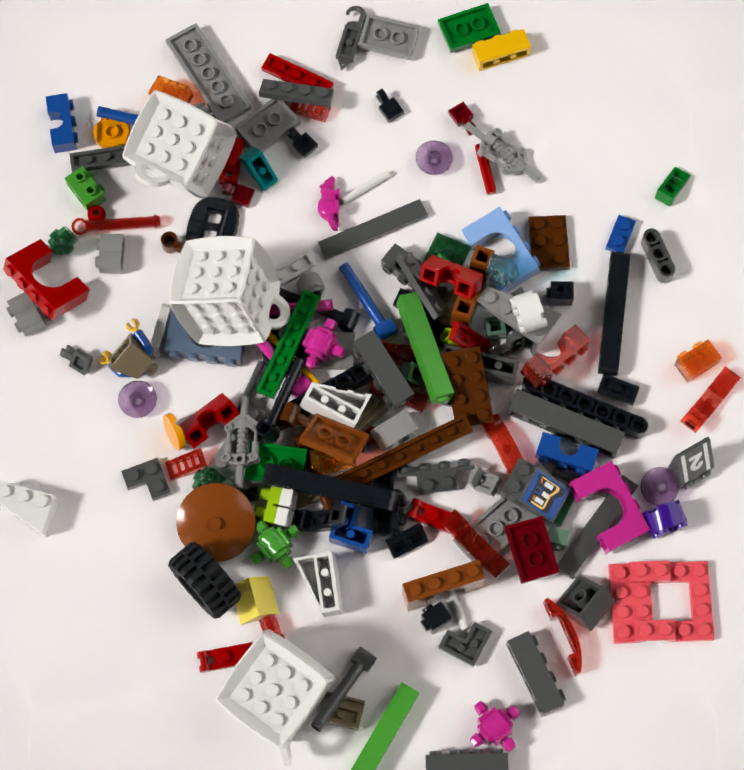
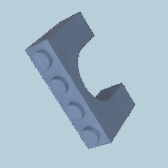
(179, 345)

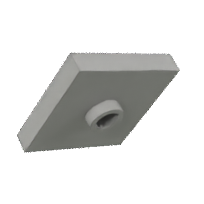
(343, 363)

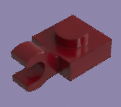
(461, 115)
(240, 195)

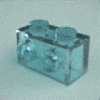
(502, 271)

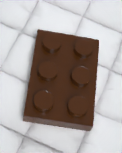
(549, 241)

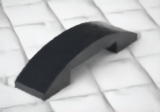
(320, 520)

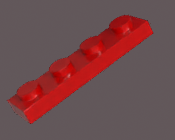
(292, 73)

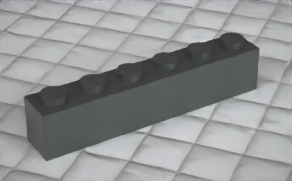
(565, 423)

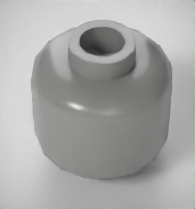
(311, 282)

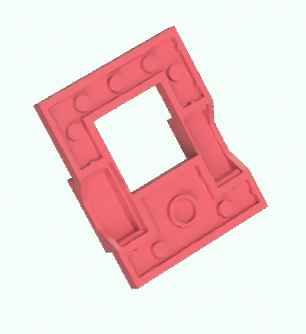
(633, 606)

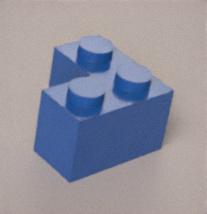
(350, 534)

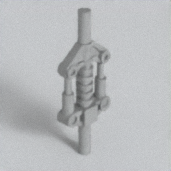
(489, 140)
(241, 458)

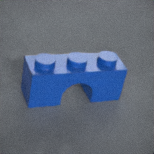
(60, 108)
(550, 452)

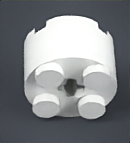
(528, 311)

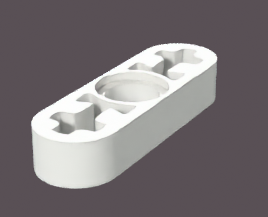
(161, 329)

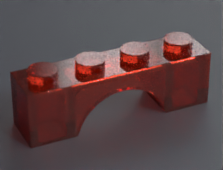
(542, 368)

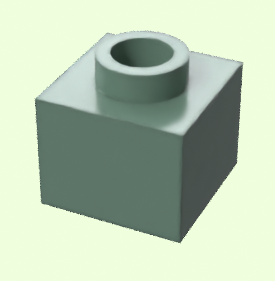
(494, 322)
(411, 374)
(558, 538)

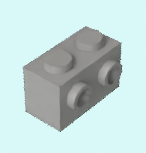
(393, 430)

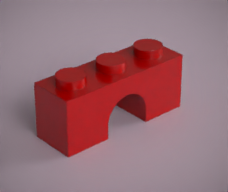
(438, 270)
(216, 411)

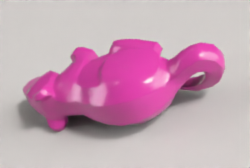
(328, 204)

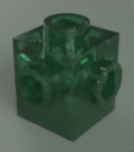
(68, 238)
(207, 475)

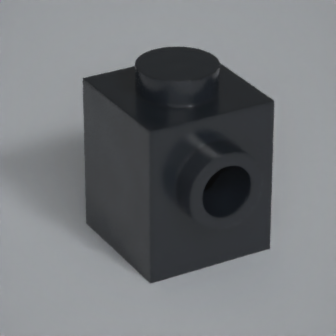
(560, 293)
(435, 617)

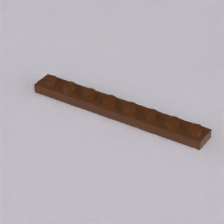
(409, 451)

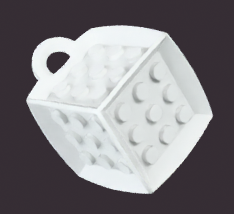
(178, 145)
(226, 291)
(275, 690)

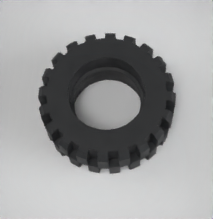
(204, 580)

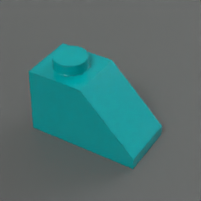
(258, 168)

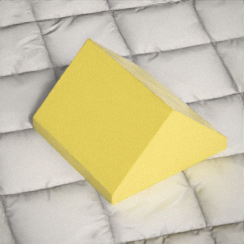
(256, 599)

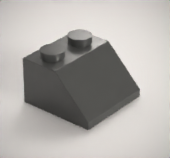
(585, 602)

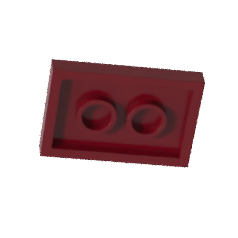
(531, 550)

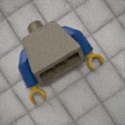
(132, 356)

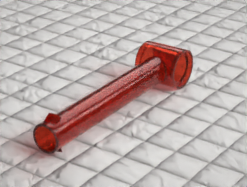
(117, 224)

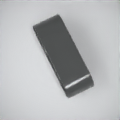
(658, 247)

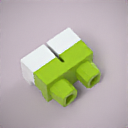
(277, 497)

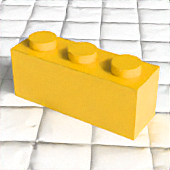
(501, 49)

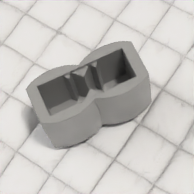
(111, 253)
(25, 313)

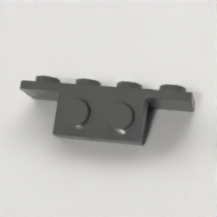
(436, 477)

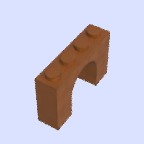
(464, 308)
(465, 577)

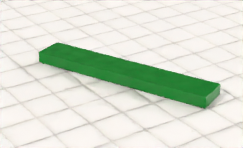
(288, 344)

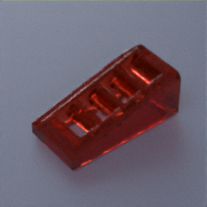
(319, 114)
(183, 458)

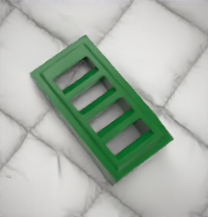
(667, 196)

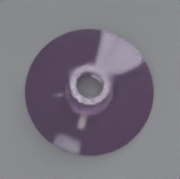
(434, 150)
(133, 391)
(651, 482)

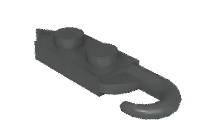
(350, 38)

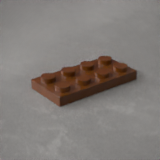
(469, 385)

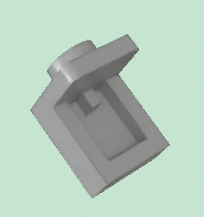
(484, 481)

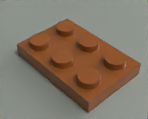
(334, 438)

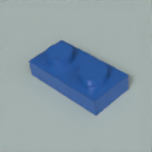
(620, 234)

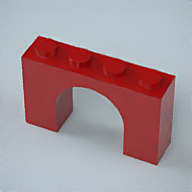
(51, 300)

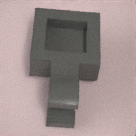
(78, 359)

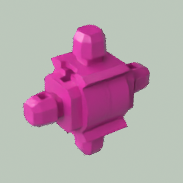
(322, 344)
(495, 726)

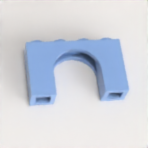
(497, 225)

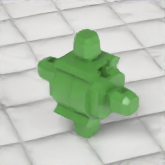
(274, 544)

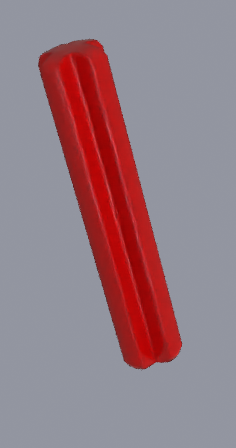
(486, 173)

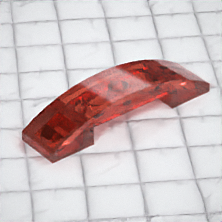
(710, 399)
(503, 443)
(474, 544)
(555, 612)

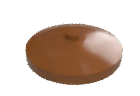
(217, 519)

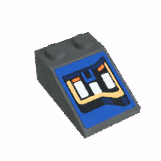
(535, 490)

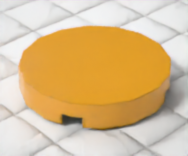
(111, 133)
(174, 431)

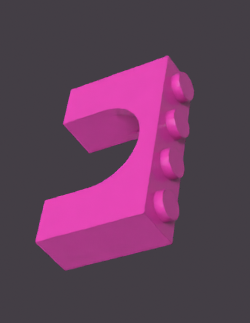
(608, 480)

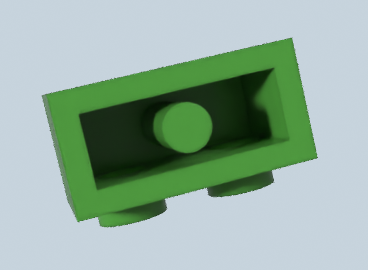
(85, 188)

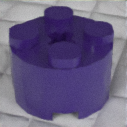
(665, 518)

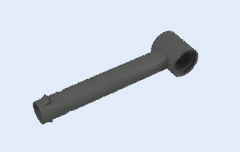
(362, 661)

